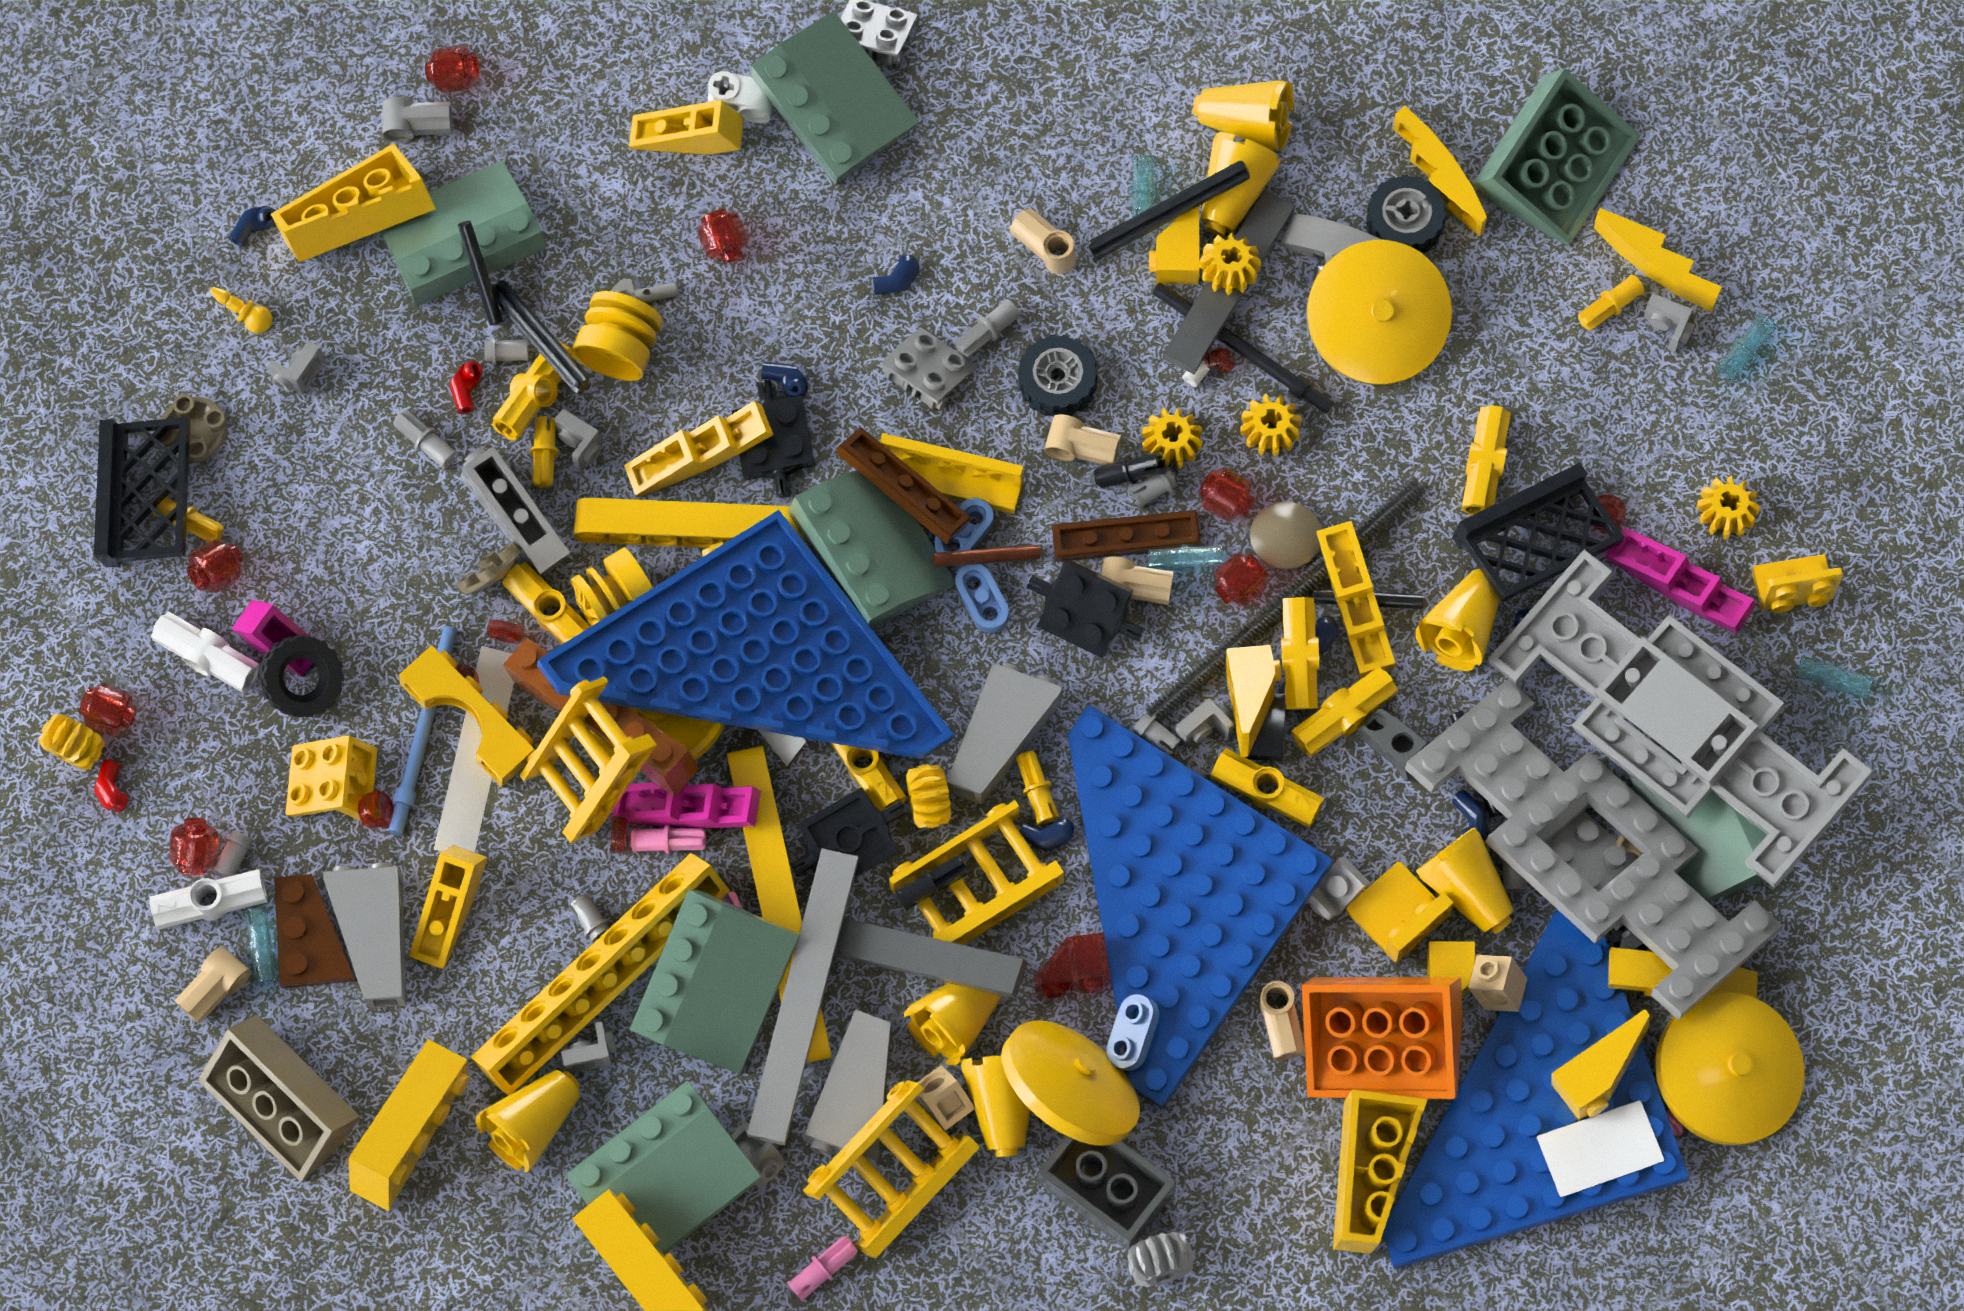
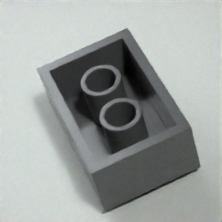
(1108, 1187)

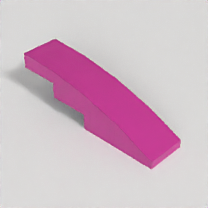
(1680, 581)
(692, 807)

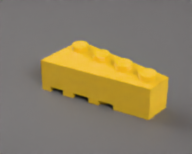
(354, 205)
(406, 1124)
(1371, 1164)
(635, 1257)

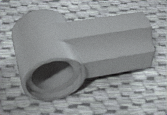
(405, 119)

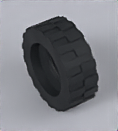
(329, 676)

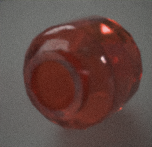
(452, 68)
(722, 235)
(1226, 494)
(214, 566)
(1240, 579)
(107, 709)
(194, 846)

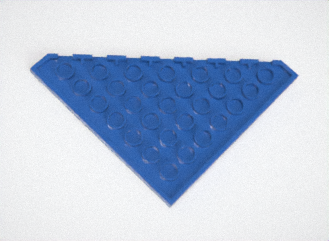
(755, 644)
(1184, 890)
(1484, 1161)

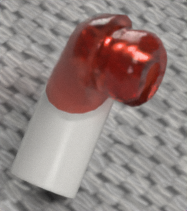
(1216, 358)

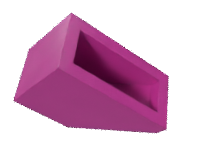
(265, 625)

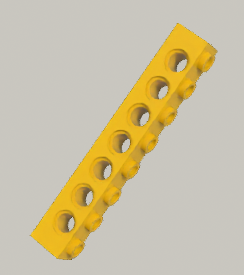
(592, 979)

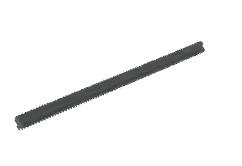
(1275, 607)

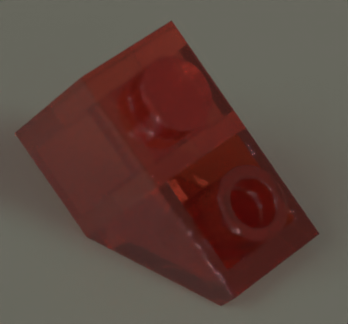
(1076, 964)

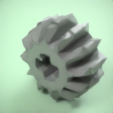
(1160, 1259)

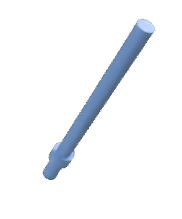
(405, 797)

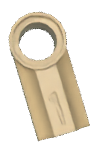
(1043, 240)
(1072, 439)
(1147, 583)
(219, 976)
(1282, 1023)

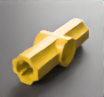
(527, 395)
(1486, 459)
(538, 595)
(1300, 653)
(1344, 712)
(875, 779)
(1288, 799)

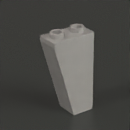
(513, 509)
(1001, 727)
(372, 925)
(853, 1088)

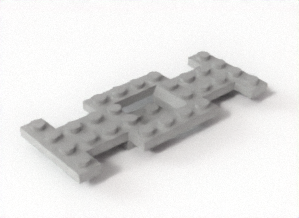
(1688, 704)
(1577, 860)

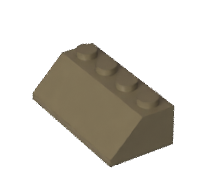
(277, 1097)

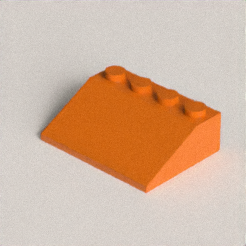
(1382, 1036)

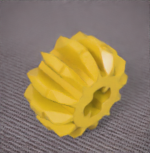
(1230, 264)
(1181, 428)
(1258, 431)
(1725, 518)
(71, 741)
(928, 796)

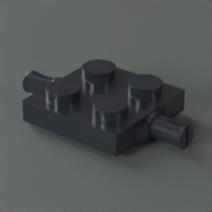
(787, 448)
(1085, 608)
(850, 828)

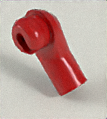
(463, 384)
(106, 789)

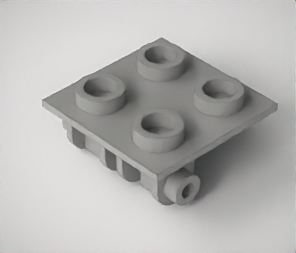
(879, 29)
(927, 367)

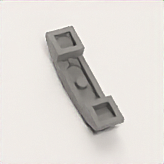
(1319, 236)

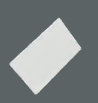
(1600, 1148)

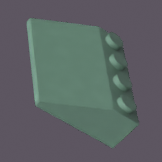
(833, 96)
(1557, 157)
(430, 245)
(869, 546)
(1722, 842)
(714, 981)
(671, 1166)

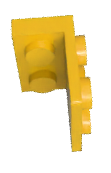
(1795, 583)
(330, 776)
(1399, 911)

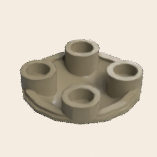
(207, 426)
(1285, 535)
(492, 569)

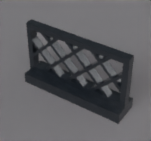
(112, 494)
(1528, 504)

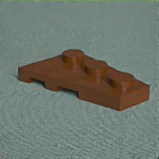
(306, 937)

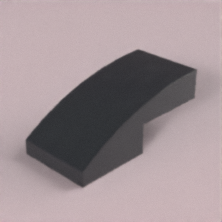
(1271, 735)

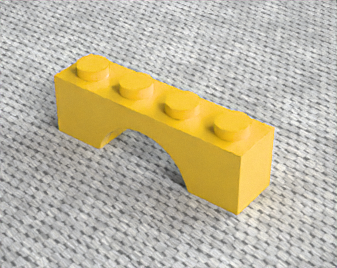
(436, 682)

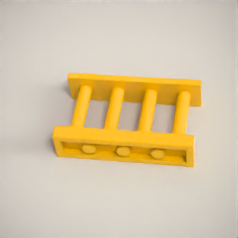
(614, 772)
(1009, 897)
(927, 1178)

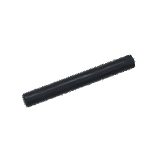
(1169, 209)
(541, 337)

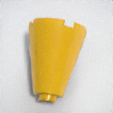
(1249, 111)
(1228, 209)
(1461, 623)
(1470, 881)
(950, 1020)
(997, 1106)
(529, 1118)

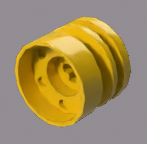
(617, 335)
(608, 594)

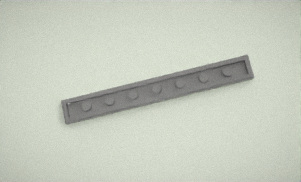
(803, 997)

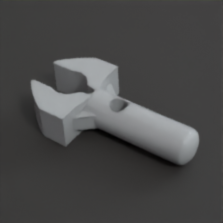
(646, 294)

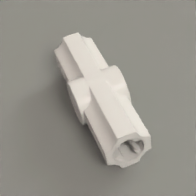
(205, 652)
(184, 904)

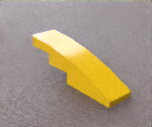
(1443, 170)
(1645, 251)
(698, 451)
(1355, 598)
(1645, 970)

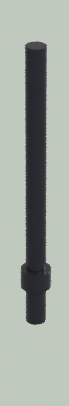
(1298, 386)

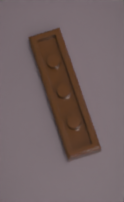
(903, 485)
(1125, 535)

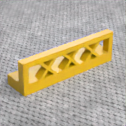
(960, 473)

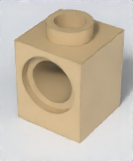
(1497, 983)
(944, 1098)

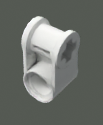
(741, 95)

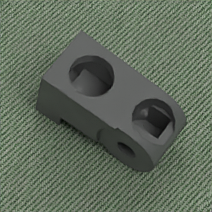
(1391, 740)

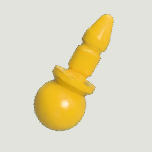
(256, 318)

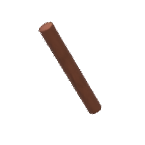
(983, 556)

